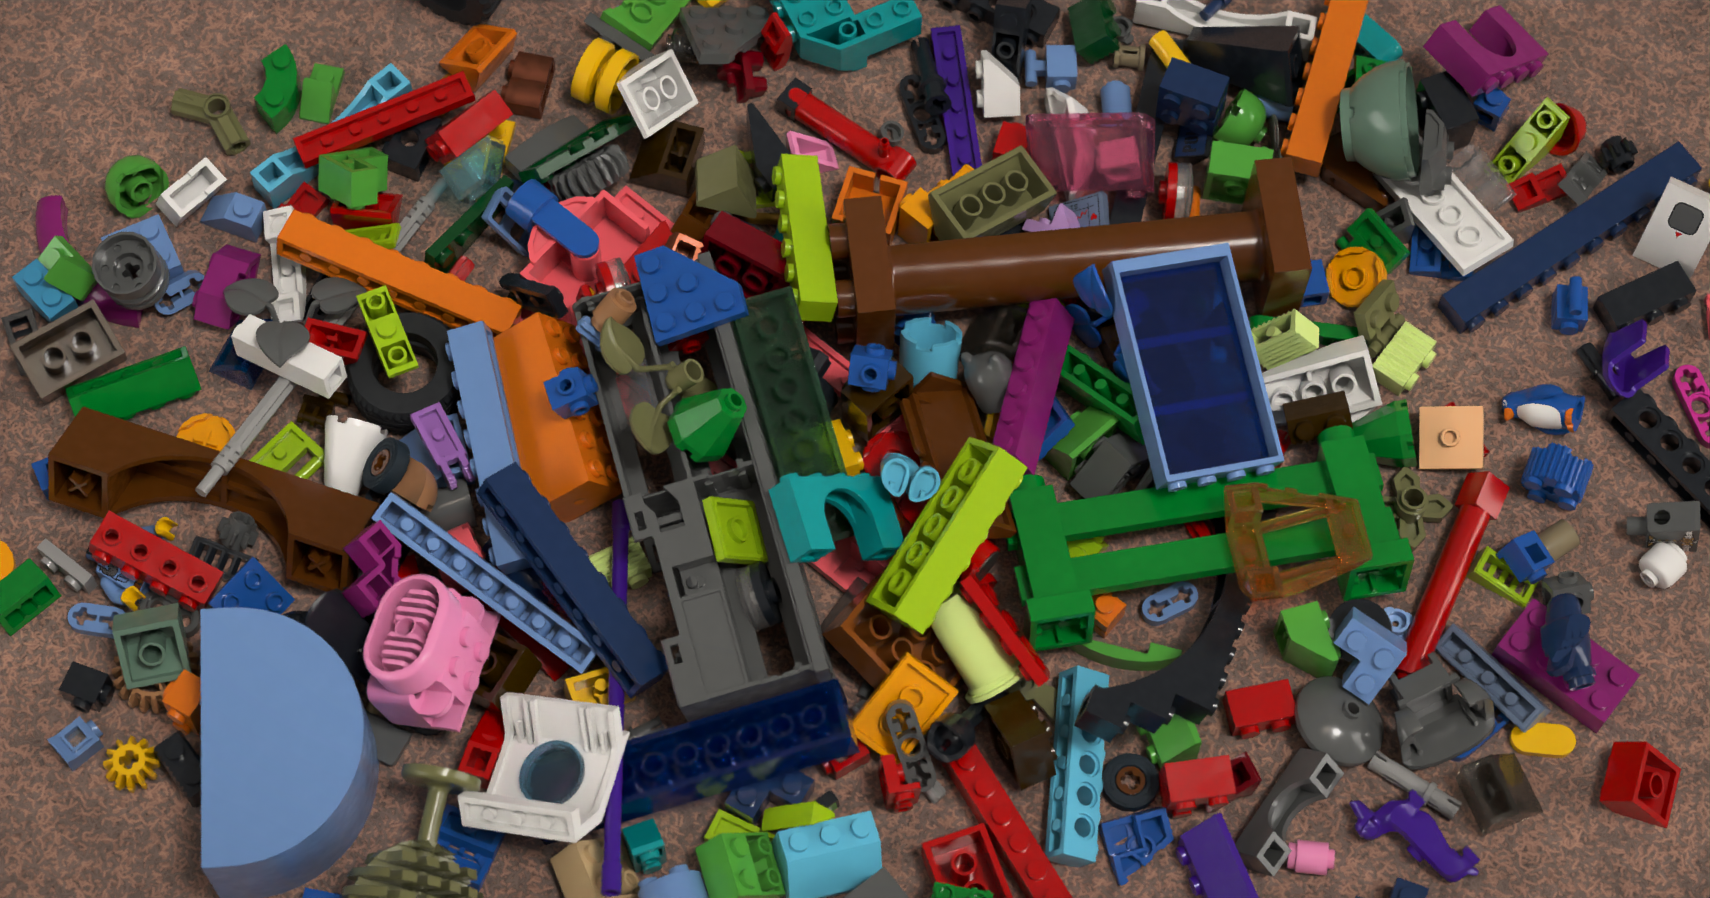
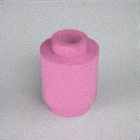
(1310, 857)

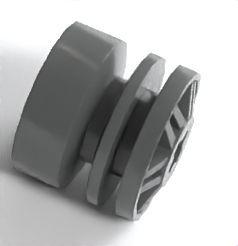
(119, 259)

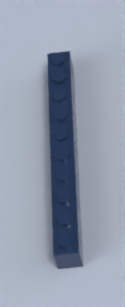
(1566, 240)

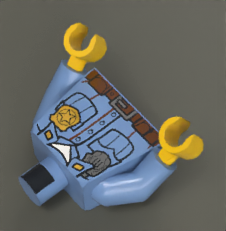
(122, 589)

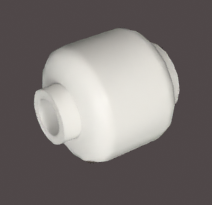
(1663, 565)

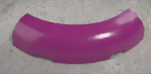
(51, 222)

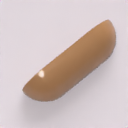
(418, 486)

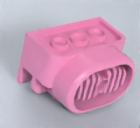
(428, 645)

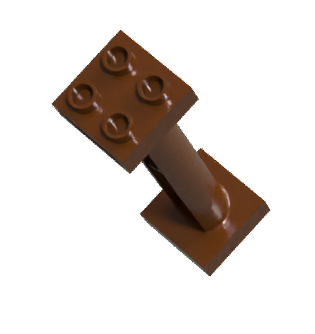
(1018, 268)

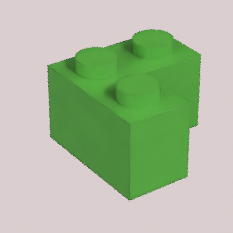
(353, 176)

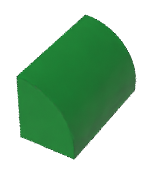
(24, 596)

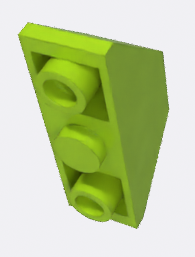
(1532, 141)
(387, 332)

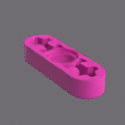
(1683, 389)

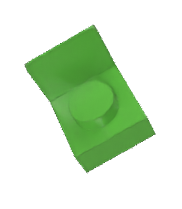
(320, 93)
(67, 269)

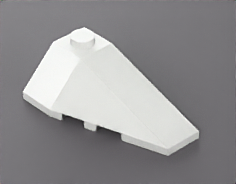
(1328, 370)

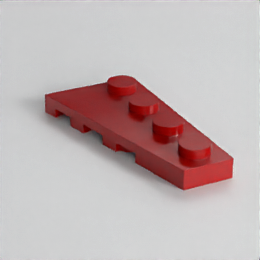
(985, 597)

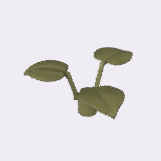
(625, 352)

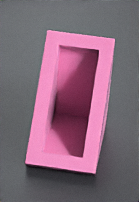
(807, 145)

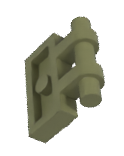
(1378, 314)

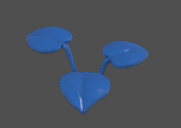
(1094, 296)

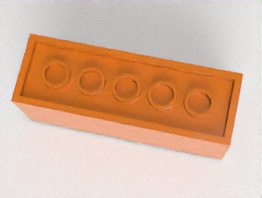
(563, 457)

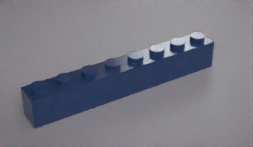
(573, 579)

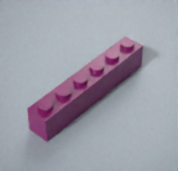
(1034, 381)

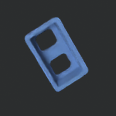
(503, 196)

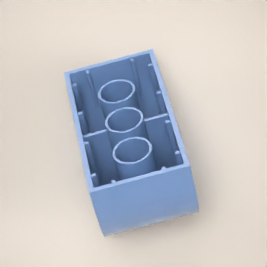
(281, 754)

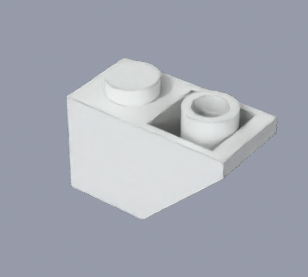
(999, 88)

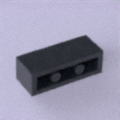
(1646, 298)

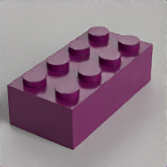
(1523, 655)

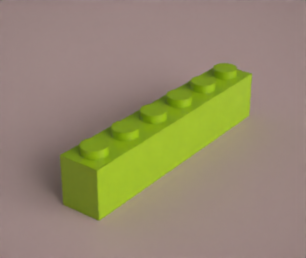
(805, 236)

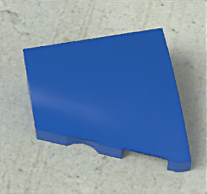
(1145, 833)

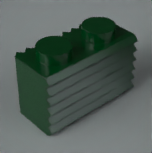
(1094, 28)

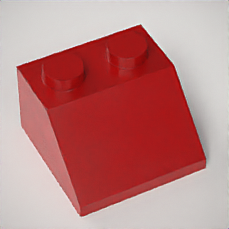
(1640, 783)

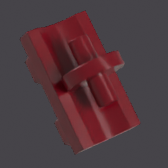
(740, 75)

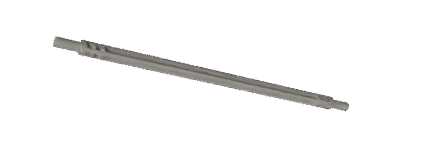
(283, 387)

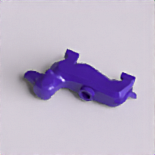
(1419, 830)

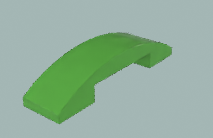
(1127, 659)

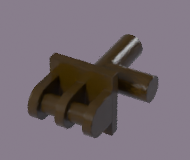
(318, 408)

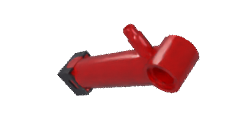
(875, 153)

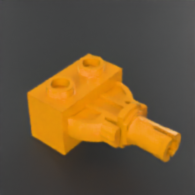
(915, 213)

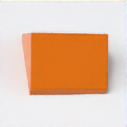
(479, 53)

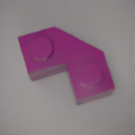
(225, 268)
(377, 555)

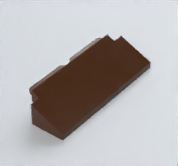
(939, 422)

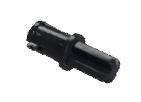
(1593, 362)

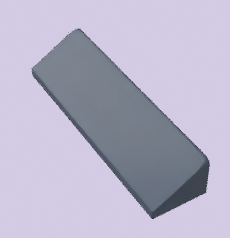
(1481, 667)

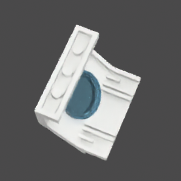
(550, 769)

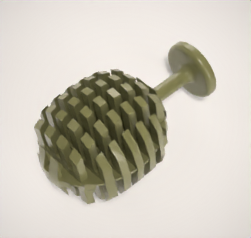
(422, 865)

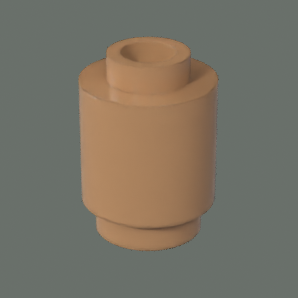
(617, 304)

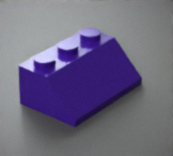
(1214, 861)

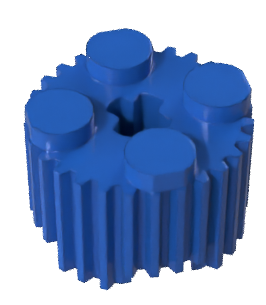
(1556, 476)

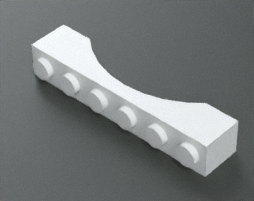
(1183, 15)

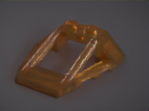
(1248, 548)

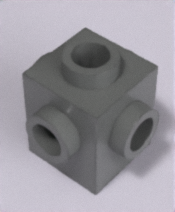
(1568, 582)

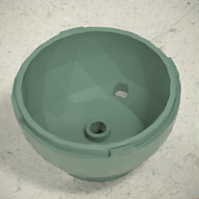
(1382, 121)

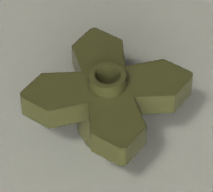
(1413, 507)

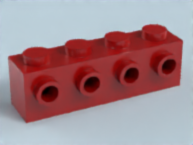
(155, 562)

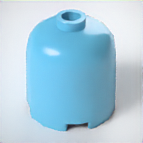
(930, 348)

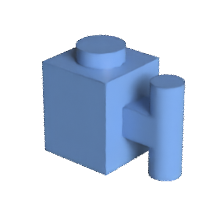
(1057, 67)

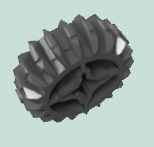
(590, 173)

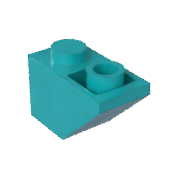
(645, 846)

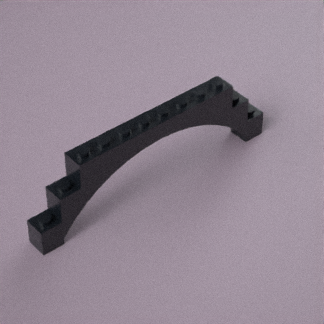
(1186, 684)

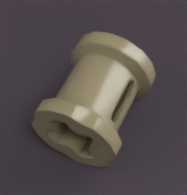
(1129, 56)

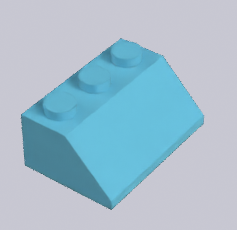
(828, 856)

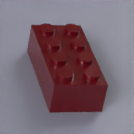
(745, 255)

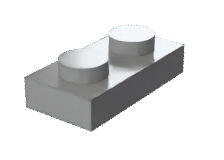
(55, 560)

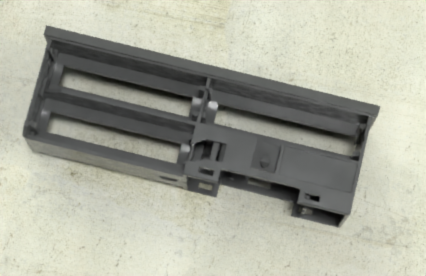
(718, 646)

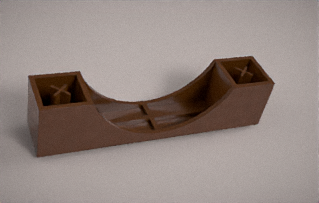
(123, 465)

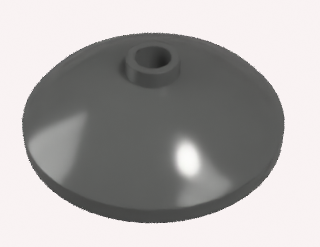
(1338, 722)

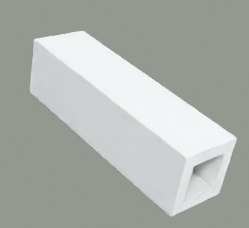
(311, 368)

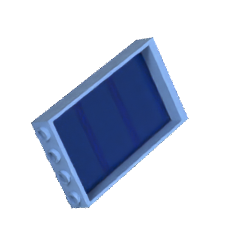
(1193, 367)

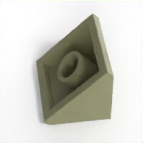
(726, 183)

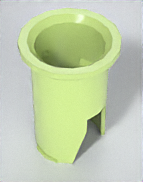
(974, 648)

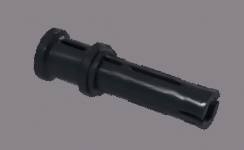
(931, 85)

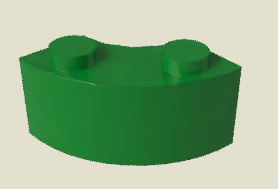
(281, 91)

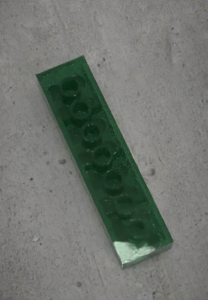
(789, 394)

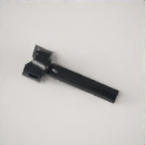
(957, 731)

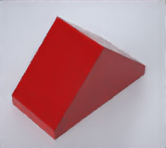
(337, 339)

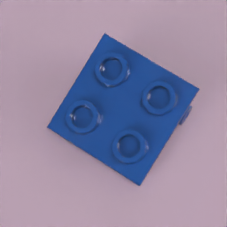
(253, 589)

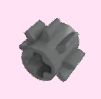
(238, 531)

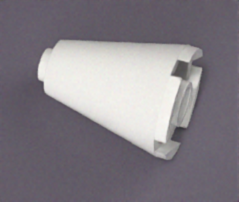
(347, 451)

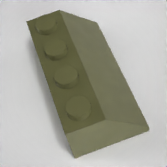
(991, 198)

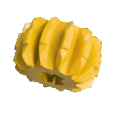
(140, 770)

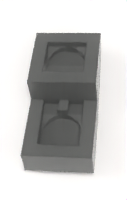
(1582, 178)

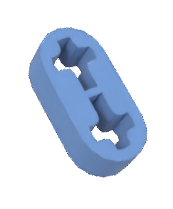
(184, 298)
(1166, 597)
(94, 611)

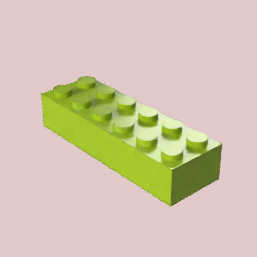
(947, 534)

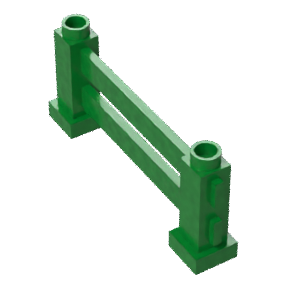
(1061, 588)

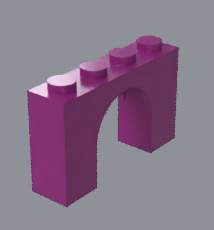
(1507, 56)

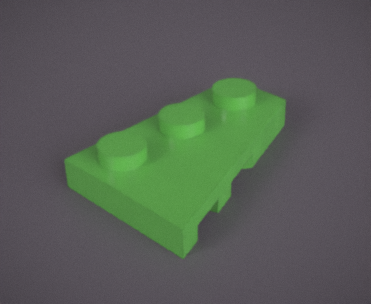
(644, 19)

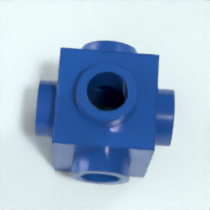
(871, 367)
(572, 392)

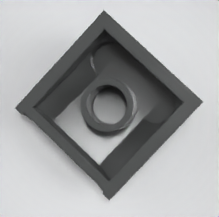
(1435, 156)

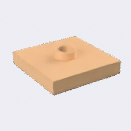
(1451, 438)

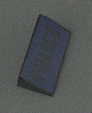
(1191, 146)

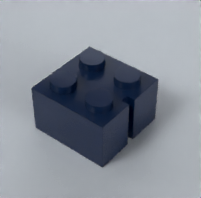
(1192, 97)

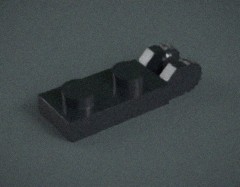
(534, 295)

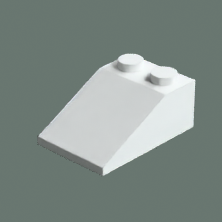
(656, 92)

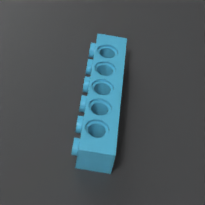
(1078, 777)

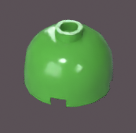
(1242, 120)
(137, 179)

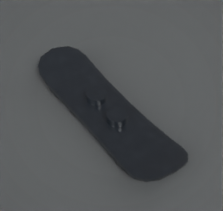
(346, 633)

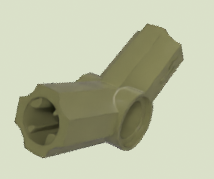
(201, 109)

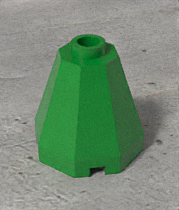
(707, 423)
(1389, 434)

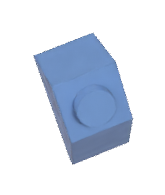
(236, 215)

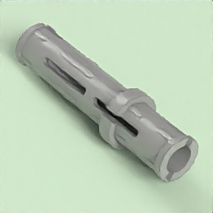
(1407, 780)

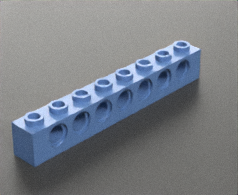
(485, 582)

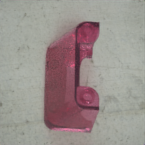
(1094, 151)

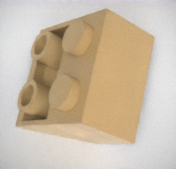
(580, 870)

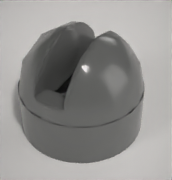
(897, 132)

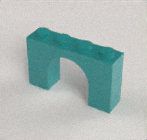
(860, 498)

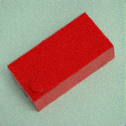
(965, 861)

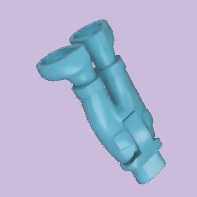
(902, 474)

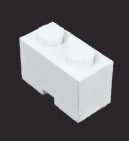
(191, 191)

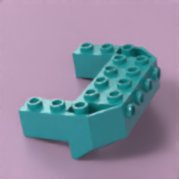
(838, 38)

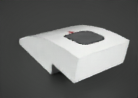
(1677, 228)

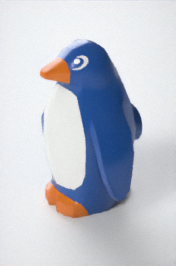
(1545, 408)

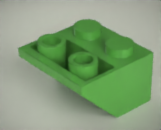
(1306, 641)
(740, 866)

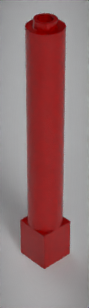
(1477, 502)

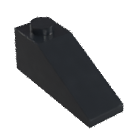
(765, 151)

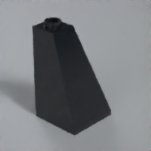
(1254, 57)

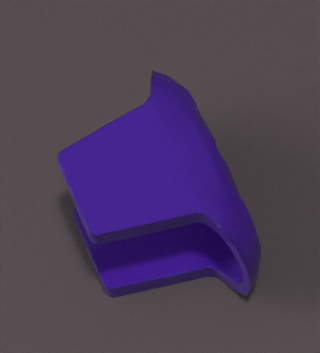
(1631, 371)

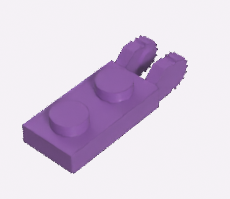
(442, 443)

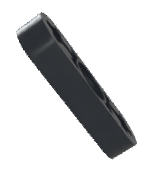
(933, 122)

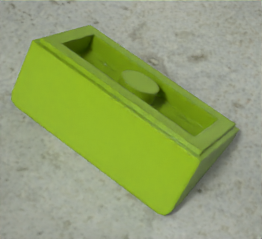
(795, 815)

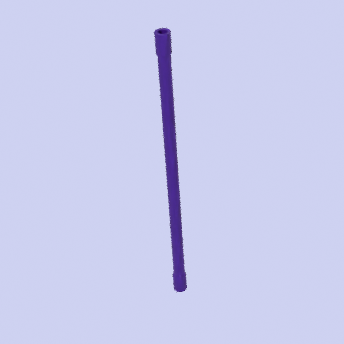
(611, 867)

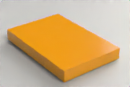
(906, 681)

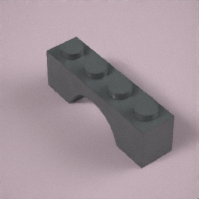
(1305, 780)

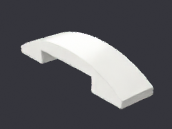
(288, 275)

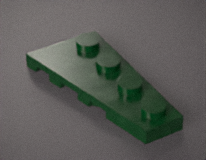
(578, 147)
(464, 231)

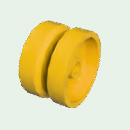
(598, 74)

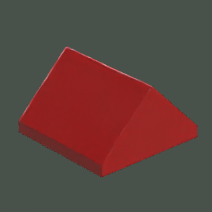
(384, 212)

